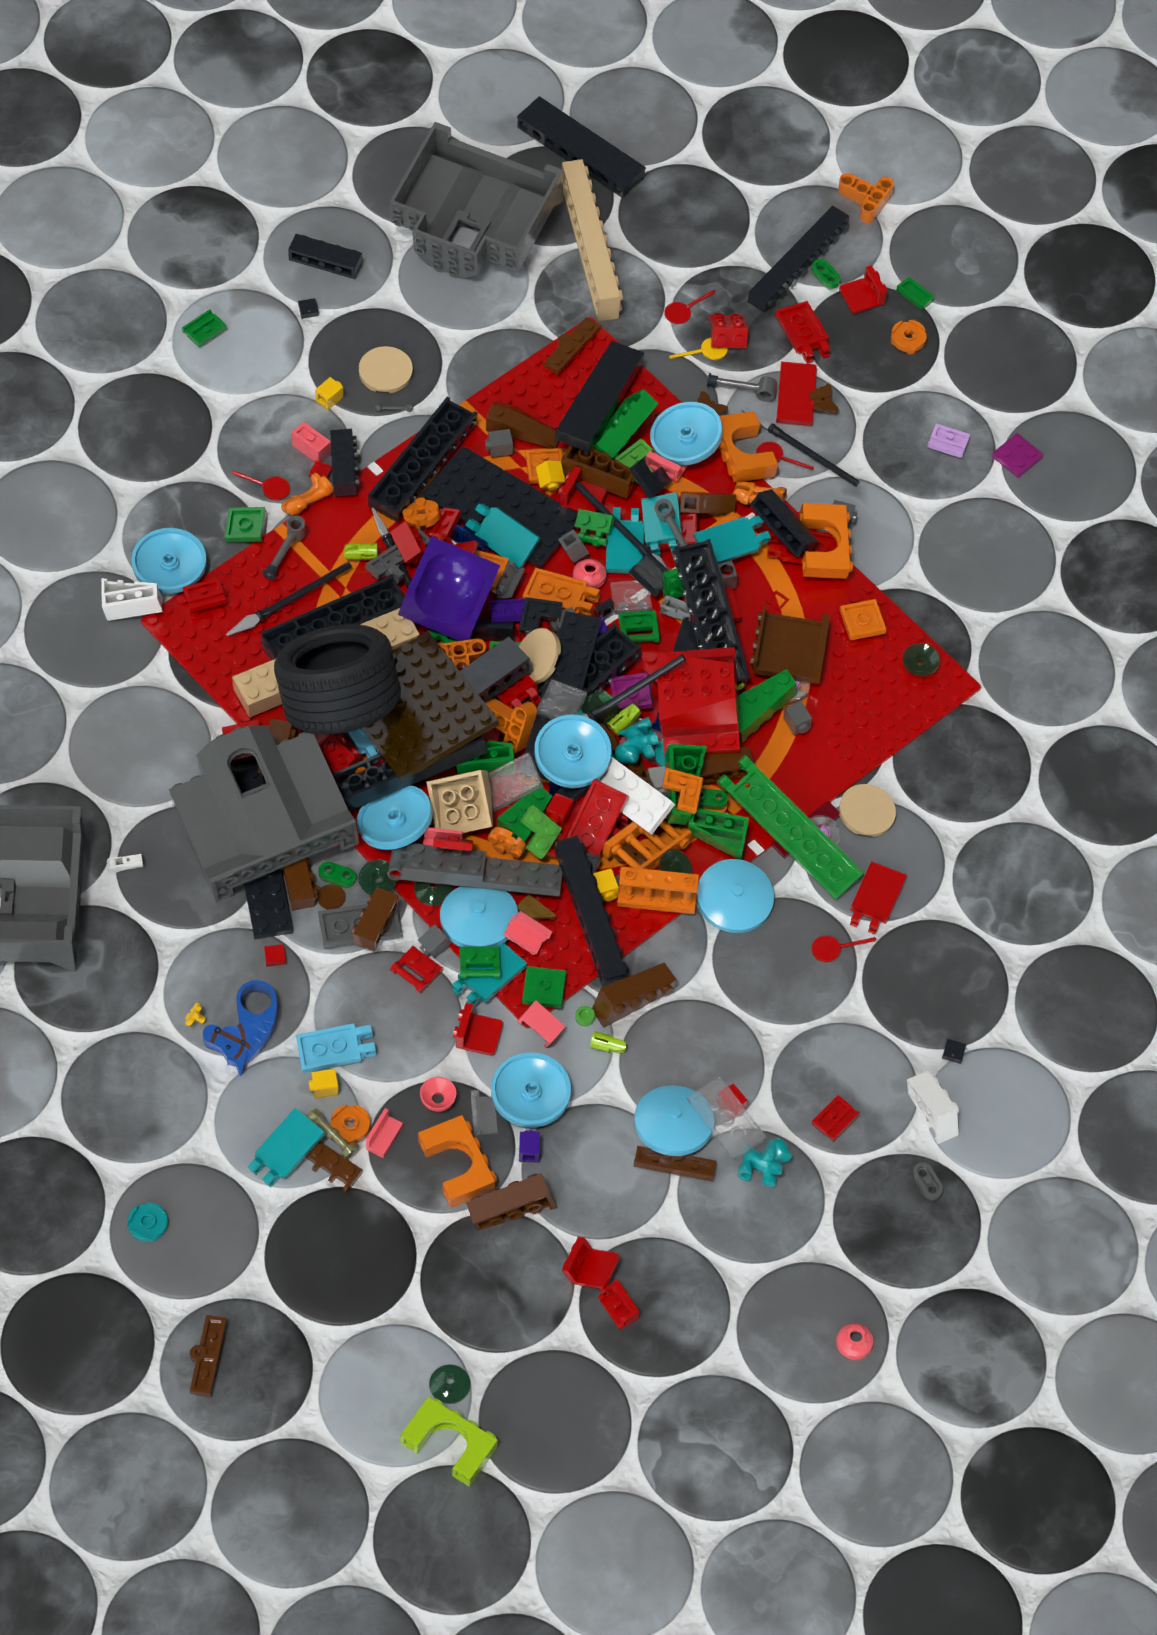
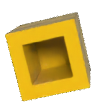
(329, 393)
(550, 474)
(607, 884)
(324, 1083)

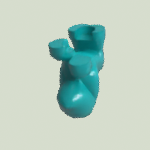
(638, 741)
(766, 1162)

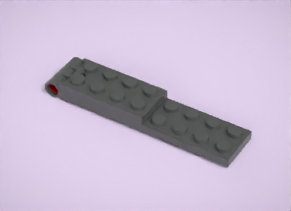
(473, 869)

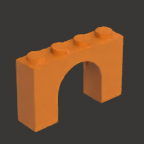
(741, 464)
(833, 520)
(457, 1135)

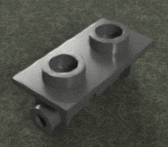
(507, 586)
(675, 608)

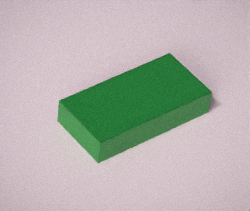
(915, 293)

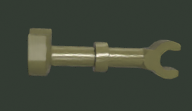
(348, 1149)

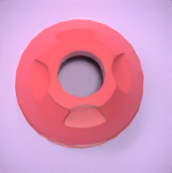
(596, 578)
(438, 1086)
(853, 1349)

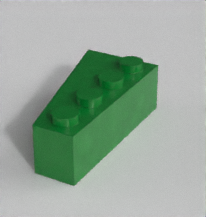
(625, 423)
(762, 701)
(687, 760)

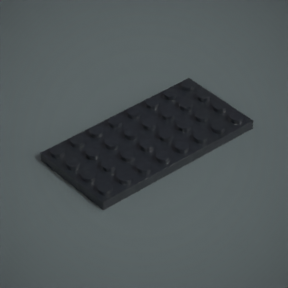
(475, 480)

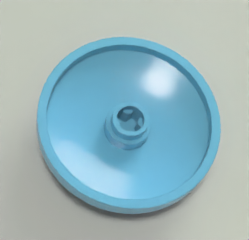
(686, 433)
(169, 559)
(572, 751)
(395, 819)
(735, 896)
(477, 916)
(530, 1089)
(669, 1122)

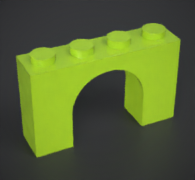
(434, 1417)

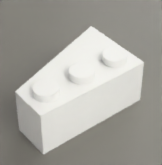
(129, 599)
(935, 1104)

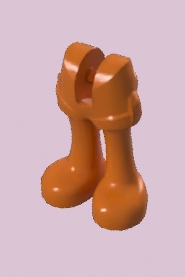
(320, 488)
(747, 491)

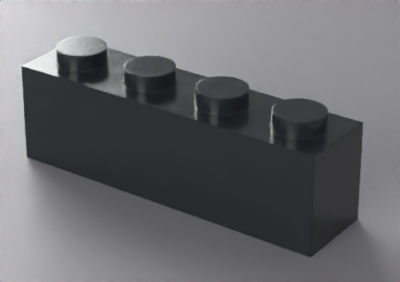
(325, 256)
(343, 462)
(783, 522)

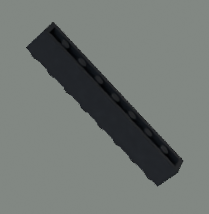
(798, 259)
(590, 911)

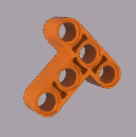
(870, 197)
(467, 648)
(514, 722)

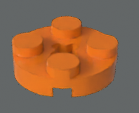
(905, 344)
(422, 513)
(505, 842)
(351, 1113)

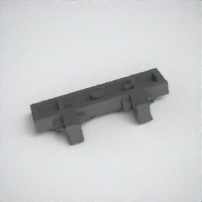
(390, 561)

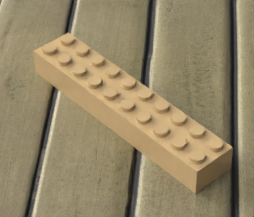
(591, 241)
(259, 688)

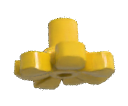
(194, 1015)

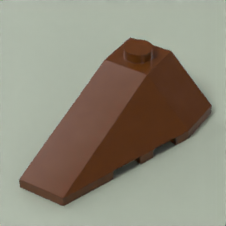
(521, 424)

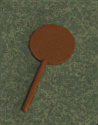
(330, 896)

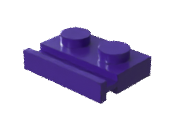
(506, 610)

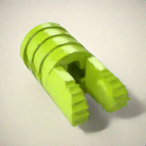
(361, 551)
(607, 1043)

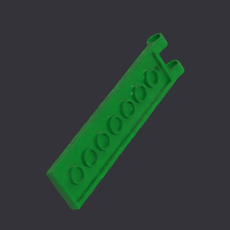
(792, 829)

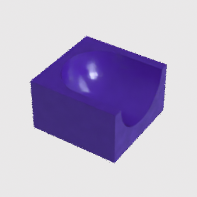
(448, 589)

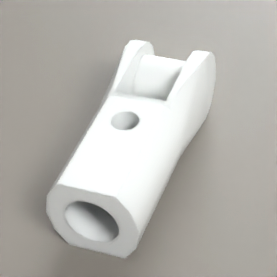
(129, 862)

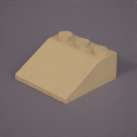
(462, 801)

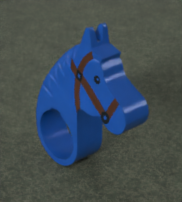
(247, 1039)

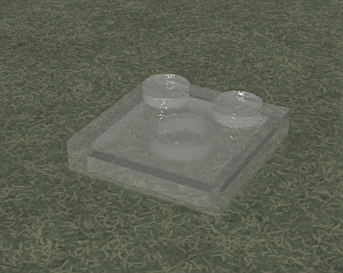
(630, 597)
(561, 700)

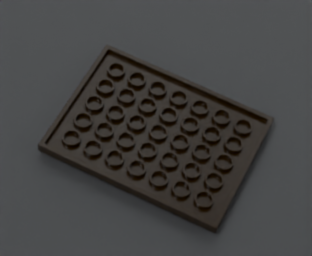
(434, 711)

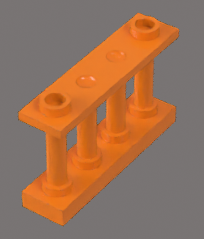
(628, 836)
(663, 899)

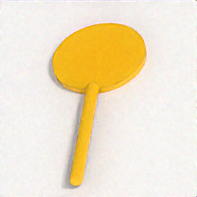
(709, 352)

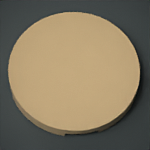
(385, 369)
(543, 650)
(867, 810)

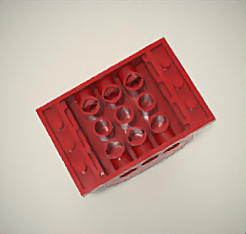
(700, 700)

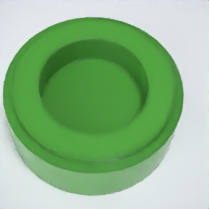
(585, 1016)

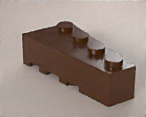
(599, 470)
(632, 993)
(511, 1202)

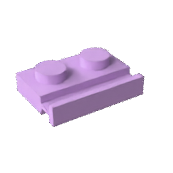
(948, 440)

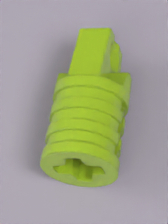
(624, 719)

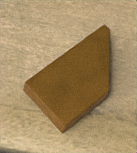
(535, 909)

